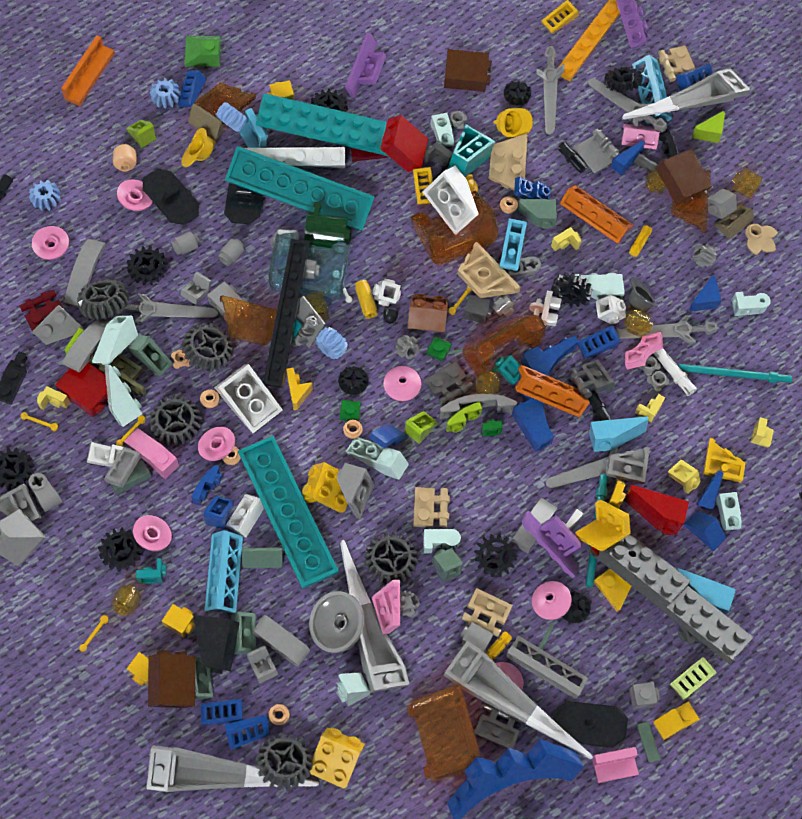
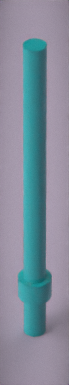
(771, 377)
(601, 494)

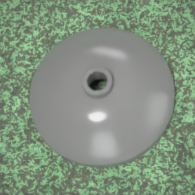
(327, 621)

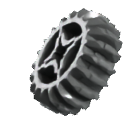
(102, 299)
(205, 354)
(169, 434)
(398, 556)
(297, 771)

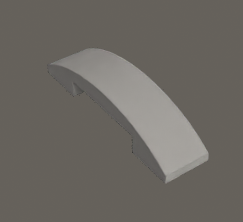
(83, 269)
(85, 345)
(501, 403)

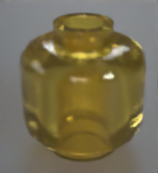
(655, 183)
(638, 323)
(487, 383)
(126, 600)

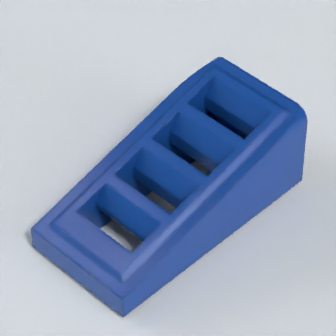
(685, 80)
(191, 88)
(627, 158)
(596, 337)
(710, 493)
(222, 720)
(238, 726)

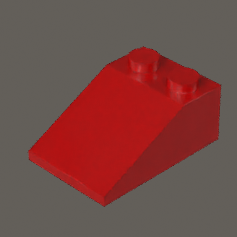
(660, 510)

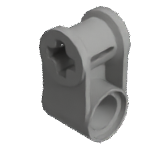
(45, 494)

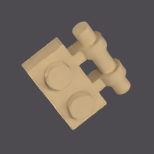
(681, 60)
(424, 507)
(490, 607)

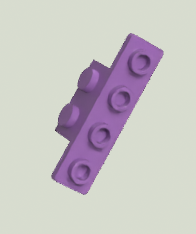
(633, 22)
(366, 67)
(555, 539)

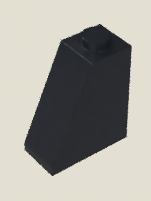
(216, 642)

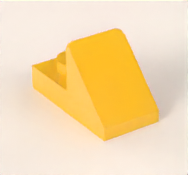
(298, 391)
(676, 720)

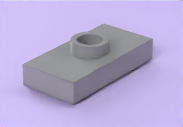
(123, 467)

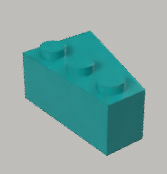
(471, 150)

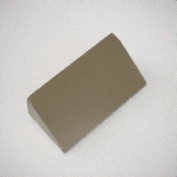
(202, 119)
(735, 221)

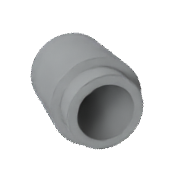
(185, 243)
(231, 252)
(312, 269)

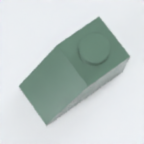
(539, 211)
(150, 354)
(447, 564)

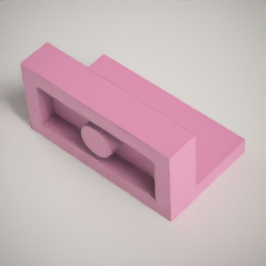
(633, 135)
(615, 765)

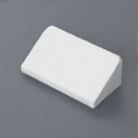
(245, 515)

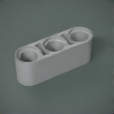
(281, 640)

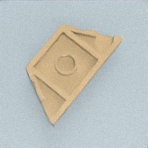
(508, 161)
(485, 276)

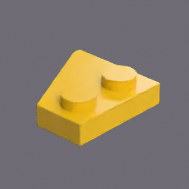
(723, 460)
(617, 496)
(613, 588)

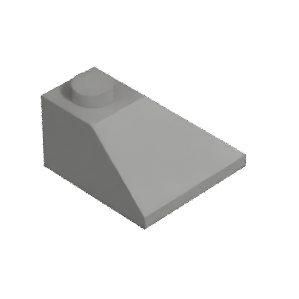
(356, 487)
(18, 537)

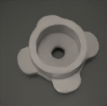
(460, 116)
(654, 366)
(660, 376)

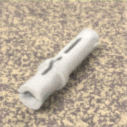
(677, 374)

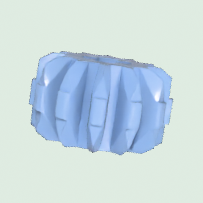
(165, 93)
(231, 117)
(44, 195)
(331, 343)

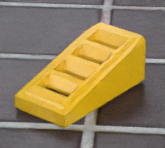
(560, 10)
(422, 172)

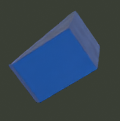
(708, 297)
(218, 512)
(706, 529)

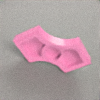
(648, 345)

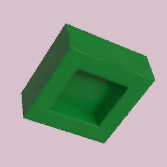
(439, 349)
(350, 410)
(491, 428)

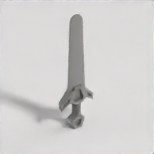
(550, 79)
(626, 104)
(155, 309)
(681, 329)
(581, 473)

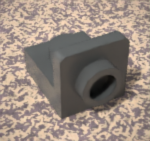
(439, 153)

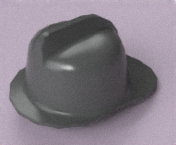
(640, 296)

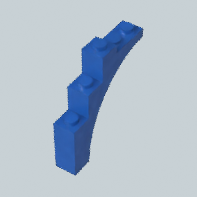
(531, 414)
(513, 767)

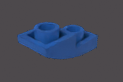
(528, 190)
(387, 435)
(209, 481)

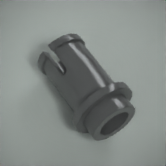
(645, 163)

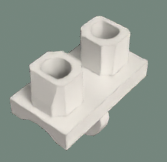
(550, 303)

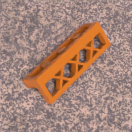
(87, 71)
(596, 213)
(551, 391)

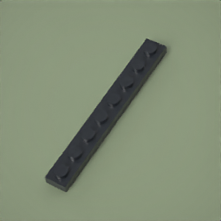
(286, 313)

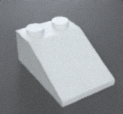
(452, 199)
(248, 398)

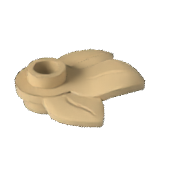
(762, 241)

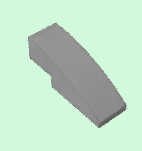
(542, 512)

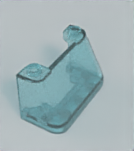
(332, 271)

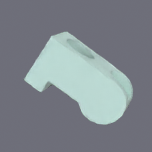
(442, 129)
(750, 304)
(729, 511)
(440, 539)

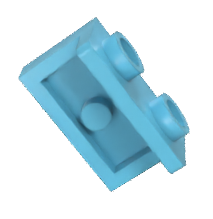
(253, 135)

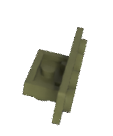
(128, 370)

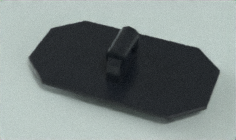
(170, 196)
(242, 205)
(592, 723)

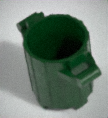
(325, 229)

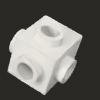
(392, 289)
(611, 309)

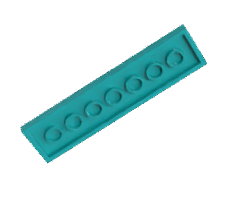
(321, 123)
(298, 187)
(288, 512)

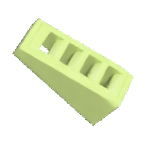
(708, 669)

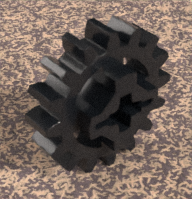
(623, 79)
(336, 101)
(146, 266)
(572, 289)
(20, 462)
(117, 557)
(484, 563)

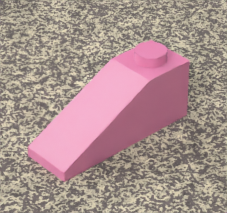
(153, 453)

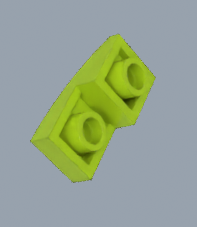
(458, 421)

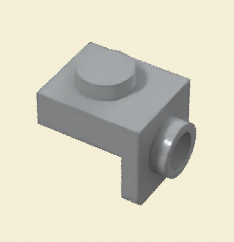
(197, 288)
(262, 664)

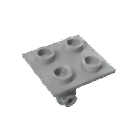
(597, 151)
(311, 323)

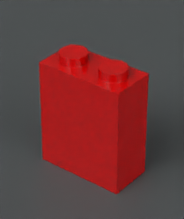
(404, 143)
(85, 388)

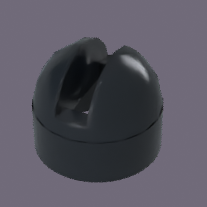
(390, 315)

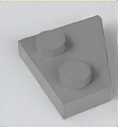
(56, 326)
(629, 465)
(20, 499)

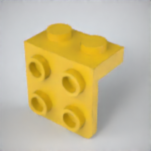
(324, 487)
(607, 529)
(336, 757)

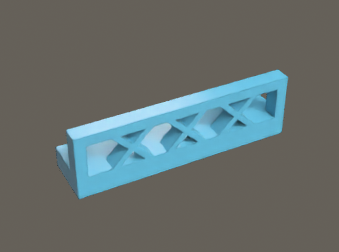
(655, 83)
(220, 570)

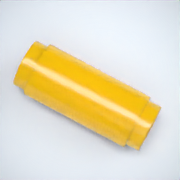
(366, 299)

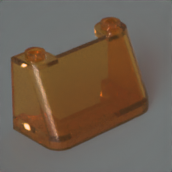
(444, 245)
(525, 329)
(444, 733)

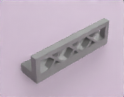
(544, 671)

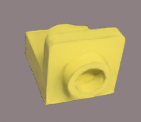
(566, 238)
(53, 397)
(652, 408)
(762, 434)
(685, 475)

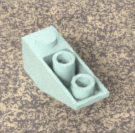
(605, 285)
(115, 338)
(119, 400)
(386, 460)
(352, 688)

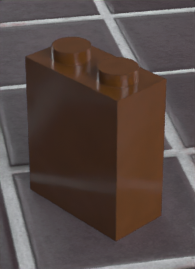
(467, 70)
(684, 177)
(171, 680)

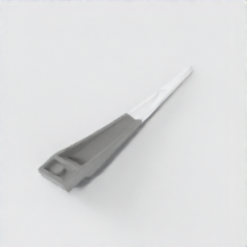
(714, 89)
(378, 656)
(487, 682)
(188, 770)

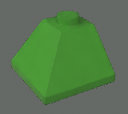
(203, 51)

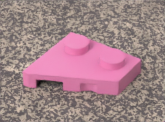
(388, 606)

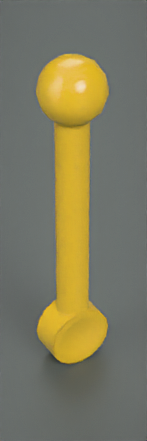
(452, 310)
(141, 419)
(54, 427)
(104, 619)

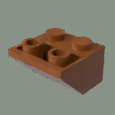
(428, 312)

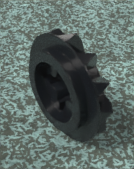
(511, 96)
(359, 385)
(578, 615)

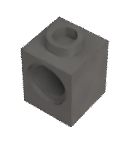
(477, 309)

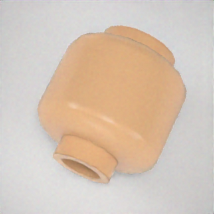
(124, 157)

